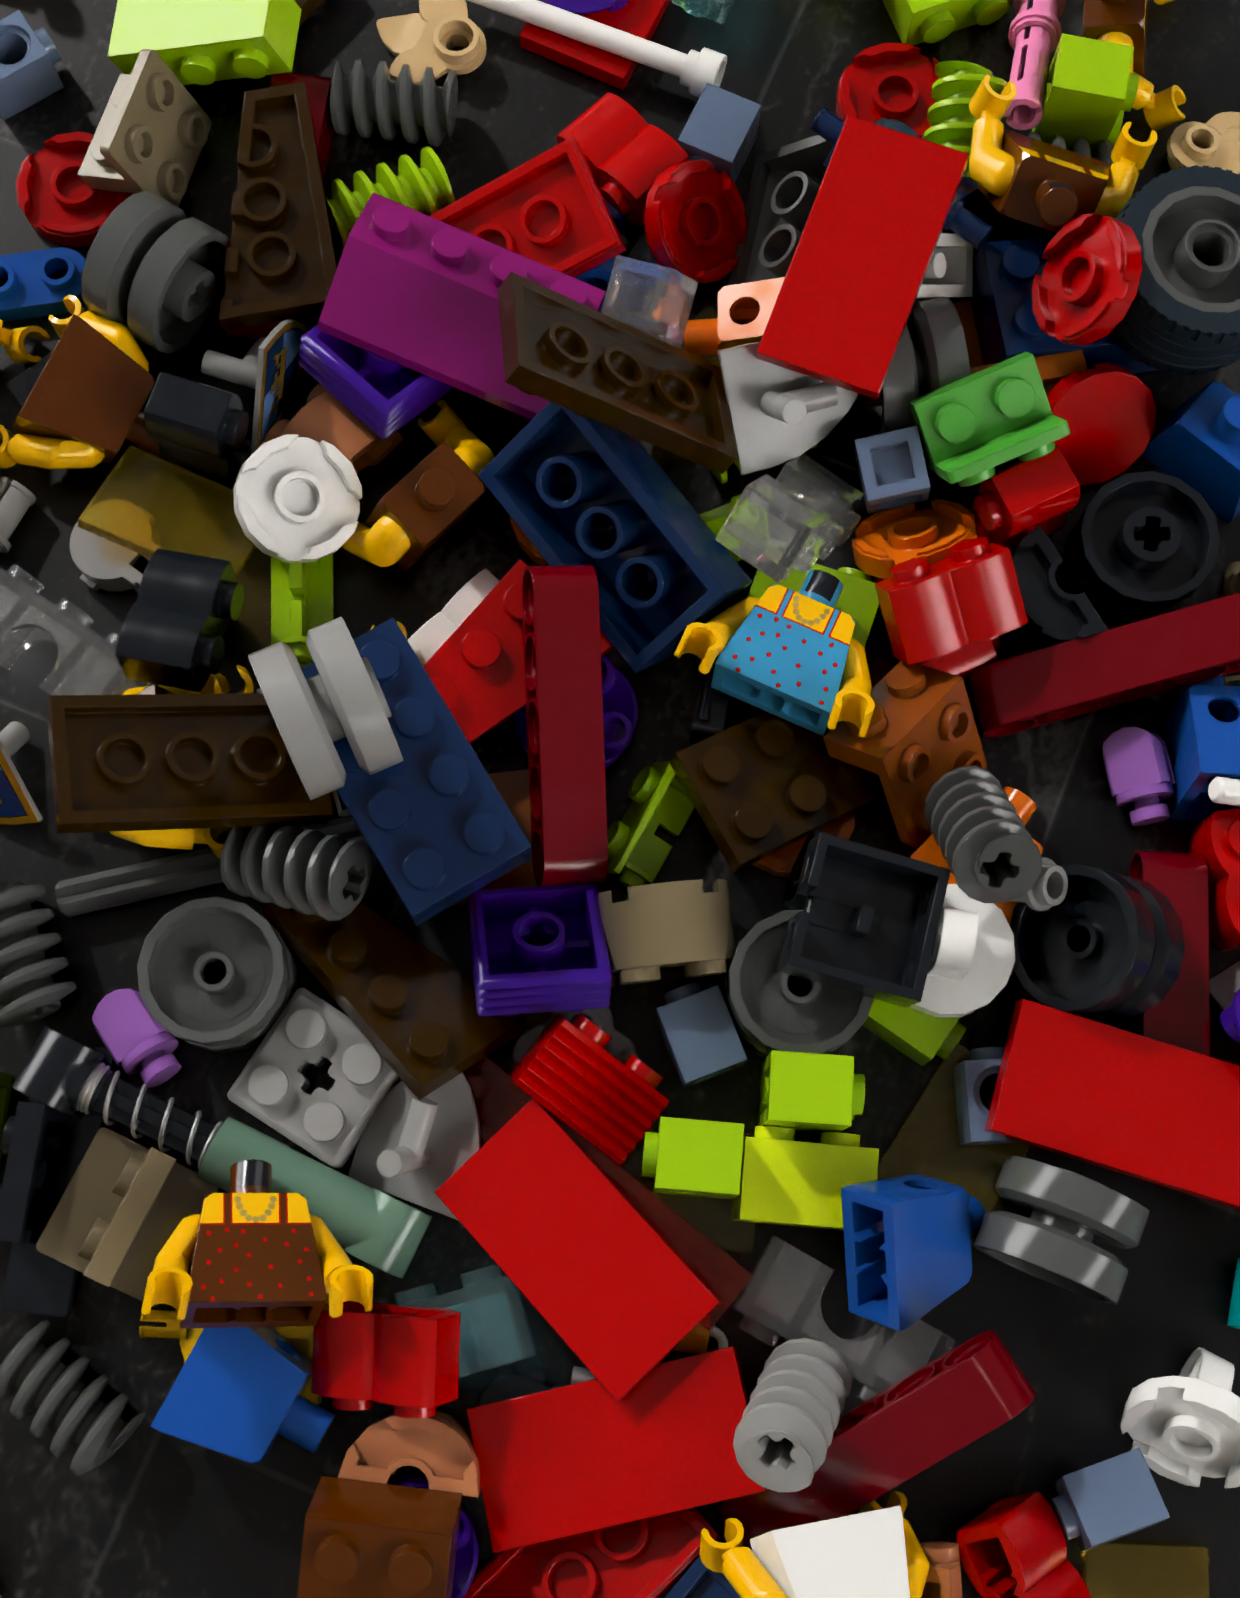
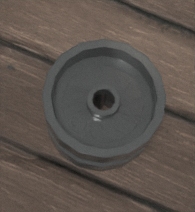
(156, 271)
(926, 359)
(187, 951)
(772, 1016)
(1063, 1222)

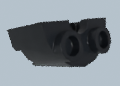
(1050, 611)

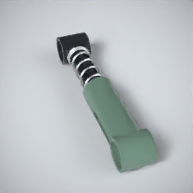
(360, 1217)

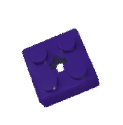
(368, 385)
(538, 950)

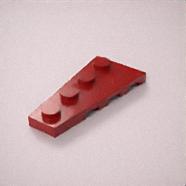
(483, 660)

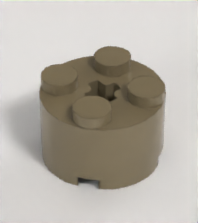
(668, 929)

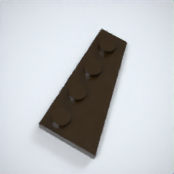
(281, 227)
(397, 994)

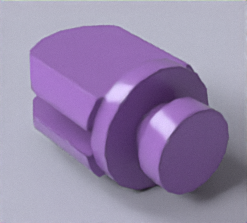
(1139, 773)
(135, 1037)

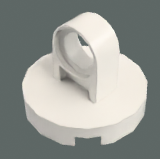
(297, 499)
(968, 958)
(1188, 1422)

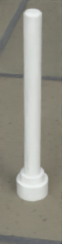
(693, 68)

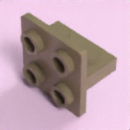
(147, 134)
(121, 1212)

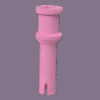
(1033, 38)

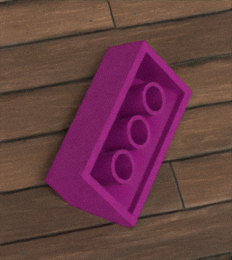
(432, 299)

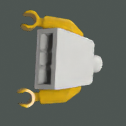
(831, 1558)

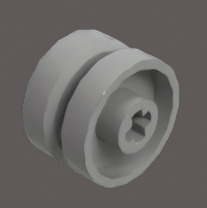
(327, 707)

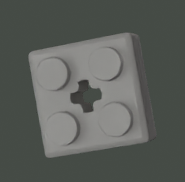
(276, 1085)

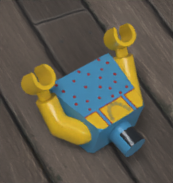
(789, 655)

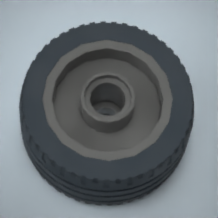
(1190, 274)

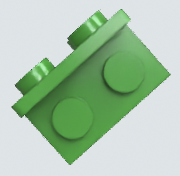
(987, 421)

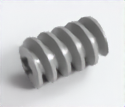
(792, 1415)

